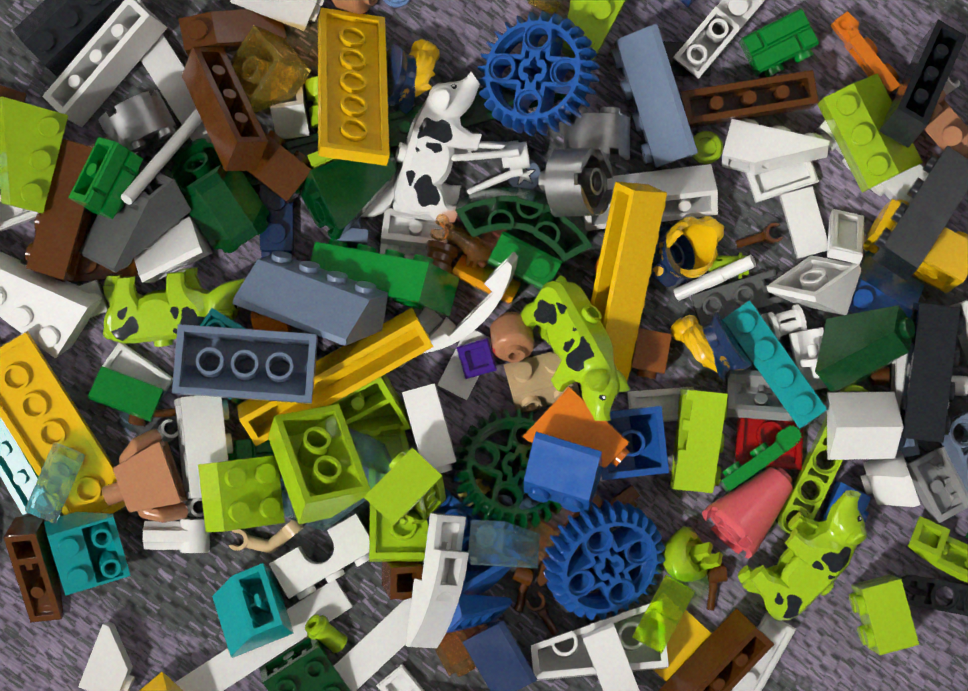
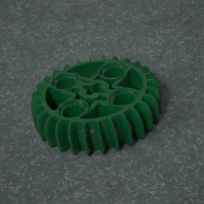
(502, 478)

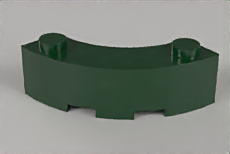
(525, 210)

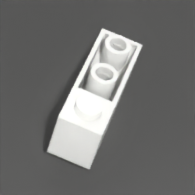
(762, 148)

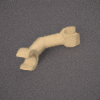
(266, 545)

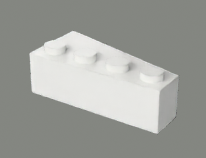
(568, 656)

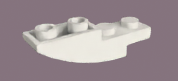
(715, 34)
(441, 584)

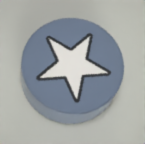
(529, 179)

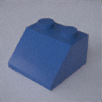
(882, 288)
(646, 444)
(562, 472)

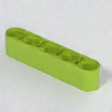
(810, 471)

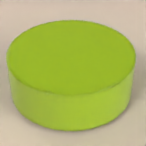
(708, 147)

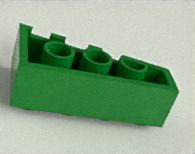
(406, 280)

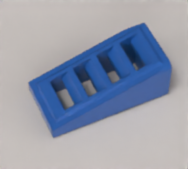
(477, 610)

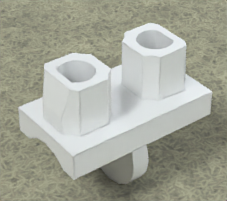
(805, 352)

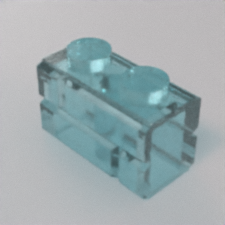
(54, 482)

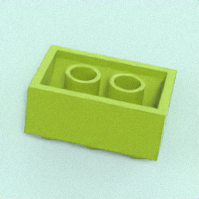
(855, 122)
(318, 462)

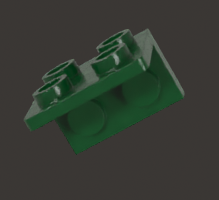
(302, 669)

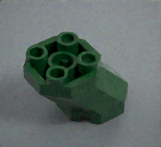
(219, 200)

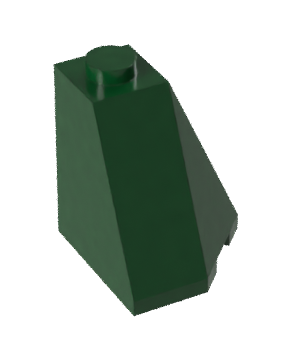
(343, 191)
(862, 345)

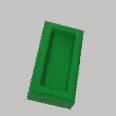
(126, 393)

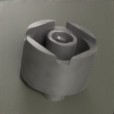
(139, 122)
(602, 131)
(577, 182)

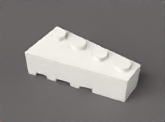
(43, 306)

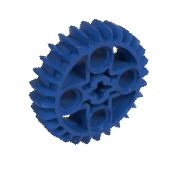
(531, 62)
(598, 565)

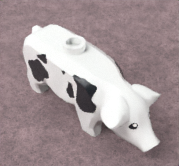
(430, 144)

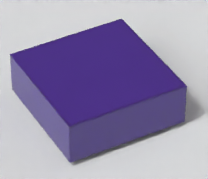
(476, 358)

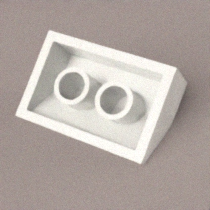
(201, 437)

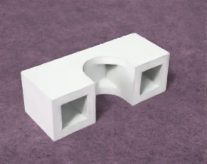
(299, 573)

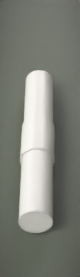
(714, 277)

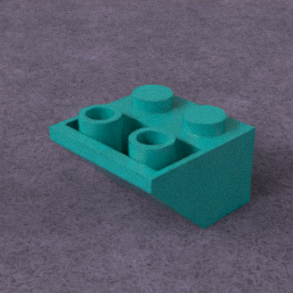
(86, 550)
(251, 610)

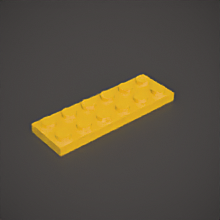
(352, 87)
(43, 413)

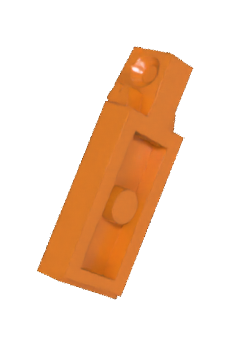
(864, 51)

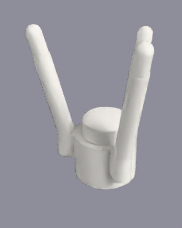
(513, 156)

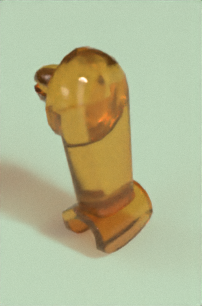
(474, 247)

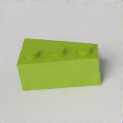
(408, 490)

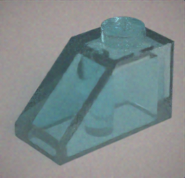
(502, 544)

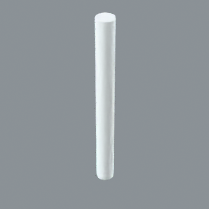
(161, 158)

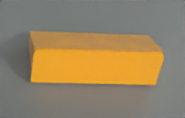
(478, 276)

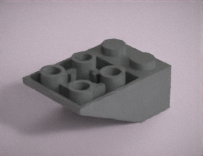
(136, 225)

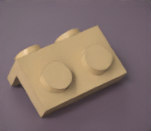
(532, 383)

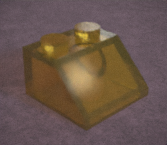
(268, 69)

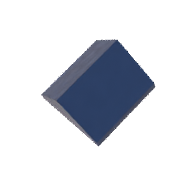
(499, 658)

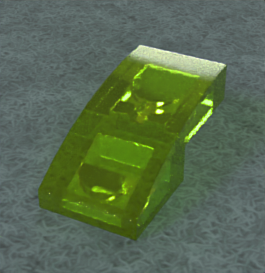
(663, 614)

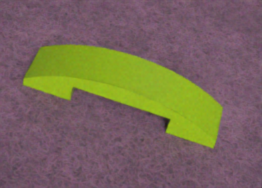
(939, 549)

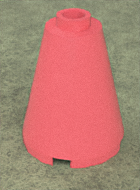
(750, 510)

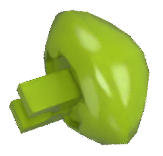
(688, 557)

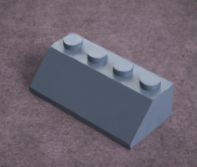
(654, 97)
(313, 298)
(245, 364)

